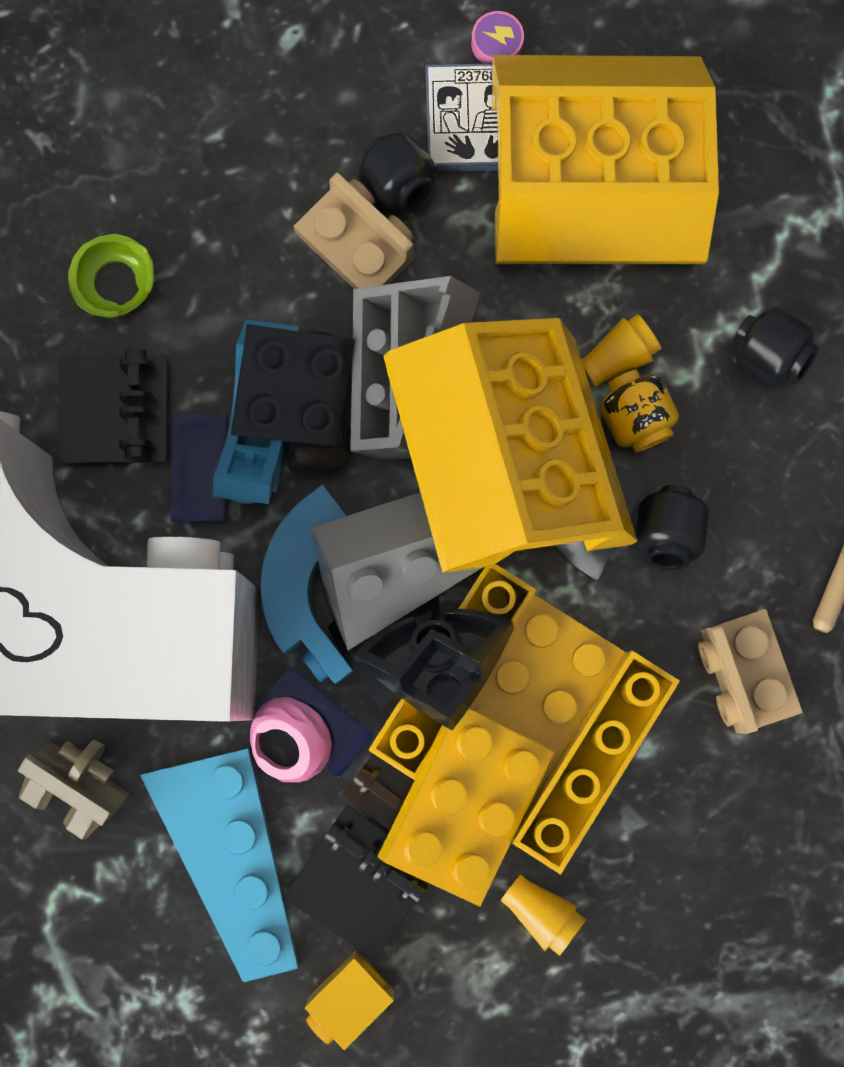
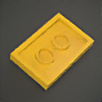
(466, 806)

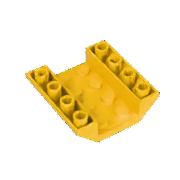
(604, 159)
(506, 442)
(560, 691)

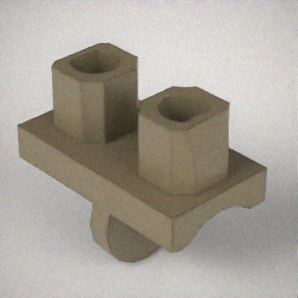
(76, 779)

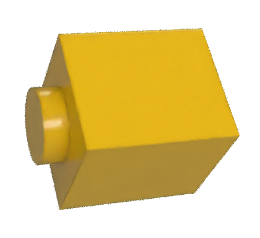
(348, 1001)

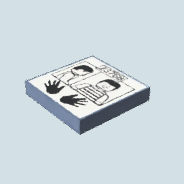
(461, 117)

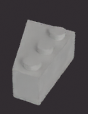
(384, 321)
(379, 566)

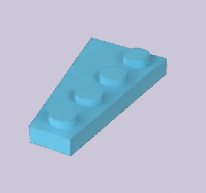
(227, 848)

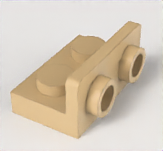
(356, 236)
(749, 672)

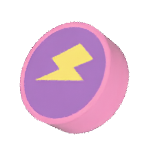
(496, 35)

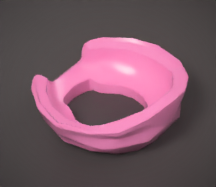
(307, 730)

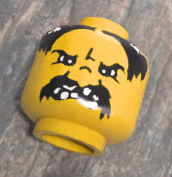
(639, 411)

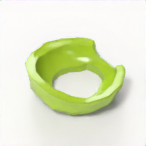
(98, 254)

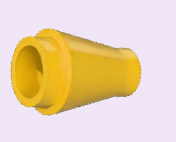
(621, 350)
(544, 914)

